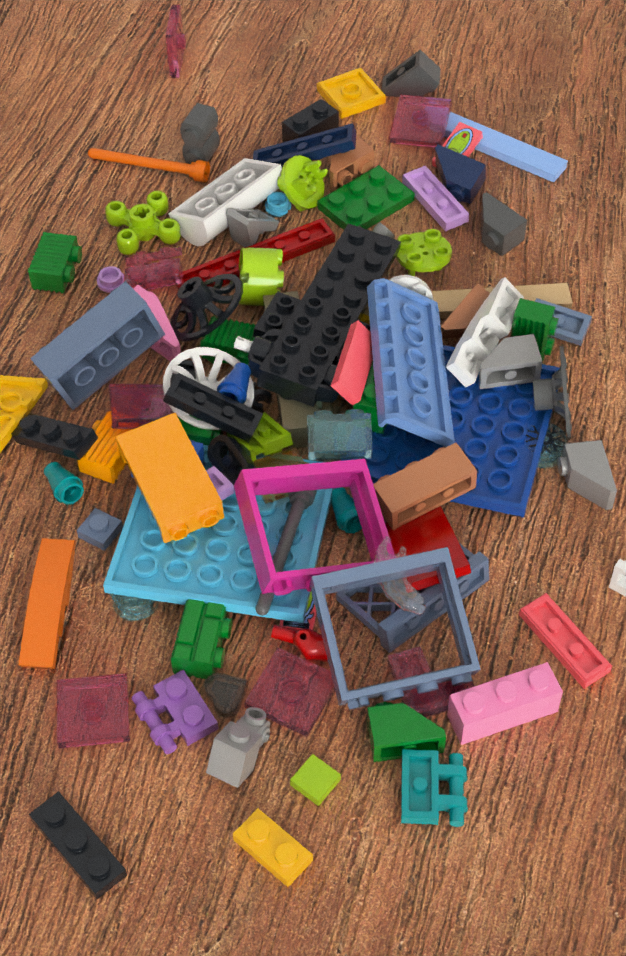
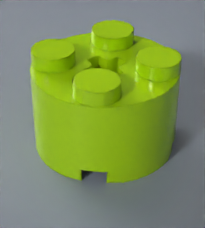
(260, 274)

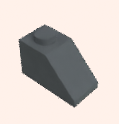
(412, 77)
(500, 225)

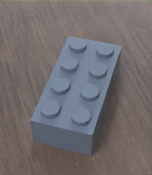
(98, 345)

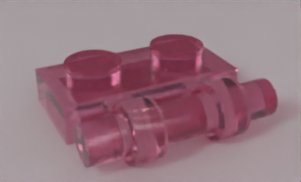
(154, 268)

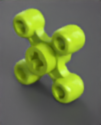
(142, 222)

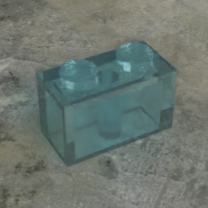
(339, 435)

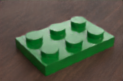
(366, 199)

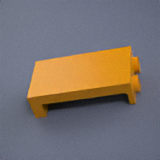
(171, 477)

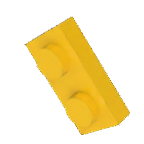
(273, 847)

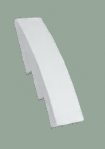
(484, 332)

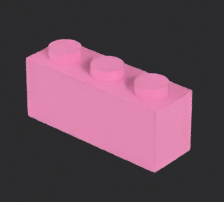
(504, 703)

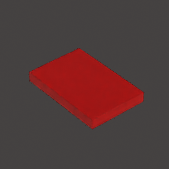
(427, 534)

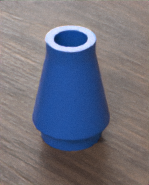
(236, 383)

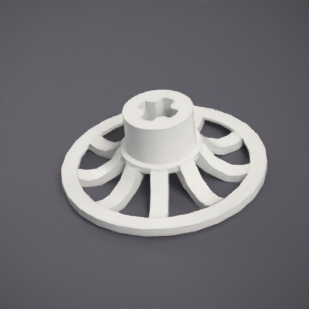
(209, 381)

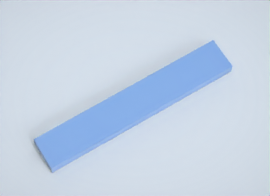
(512, 150)

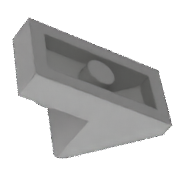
(248, 223)

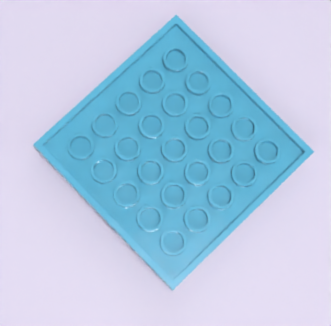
(215, 560)

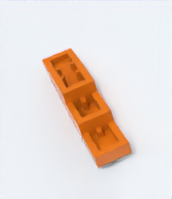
(47, 603)

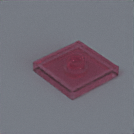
(175, 41)
(420, 121)
(136, 404)
(292, 691)
(93, 710)

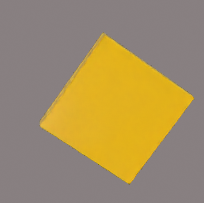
(351, 92)

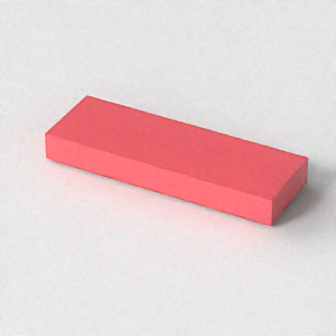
(354, 364)
(565, 640)

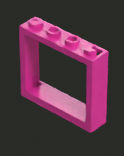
(301, 478)

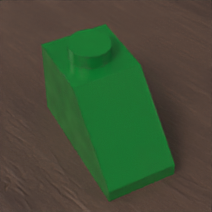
(398, 728)

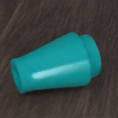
(64, 484)
(345, 511)

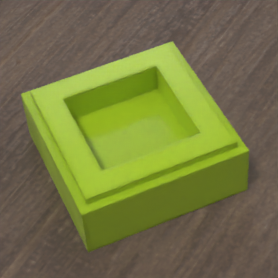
(315, 779)

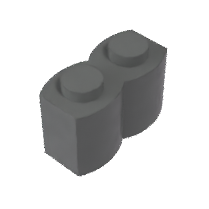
(200, 134)

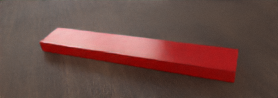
(293, 244)

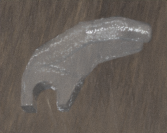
(399, 590)

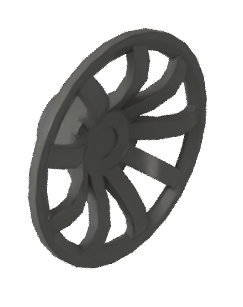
(547, 397)

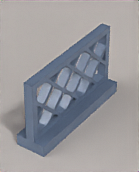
(403, 624)

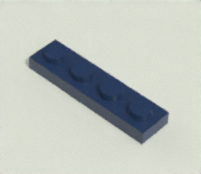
(312, 146)

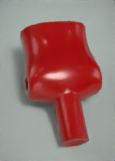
(307, 642)

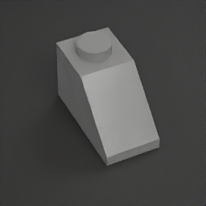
(511, 363)
(588, 472)

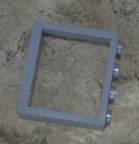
(388, 570)

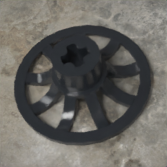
(197, 297)

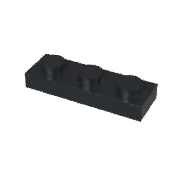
(213, 407)
(54, 436)
(78, 845)

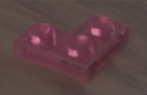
(413, 663)

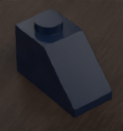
(459, 173)

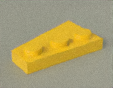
(17, 399)

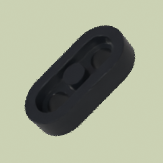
(231, 463)

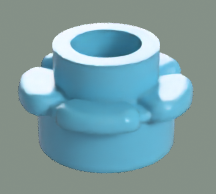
(277, 204)

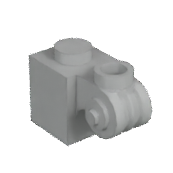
(237, 747)

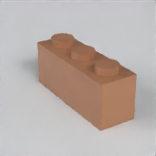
(425, 485)

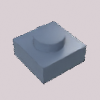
(99, 529)

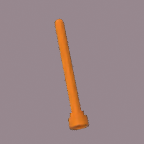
(197, 170)

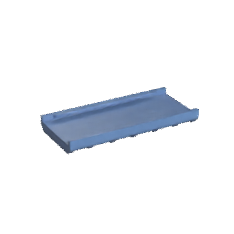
(409, 362)

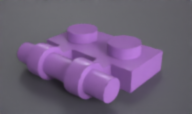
(183, 705)

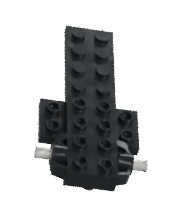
(303, 339)

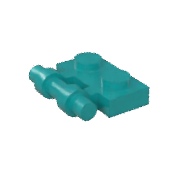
(421, 788)

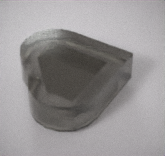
(226, 693)

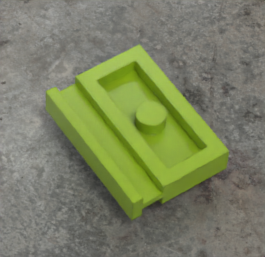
(267, 439)

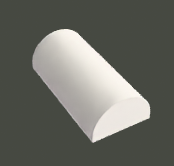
(238, 188)

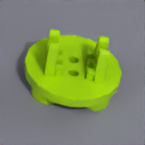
(302, 182)
(424, 251)

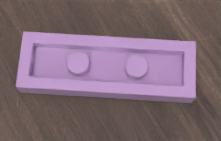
(435, 198)

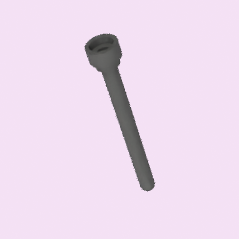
(299, 501)

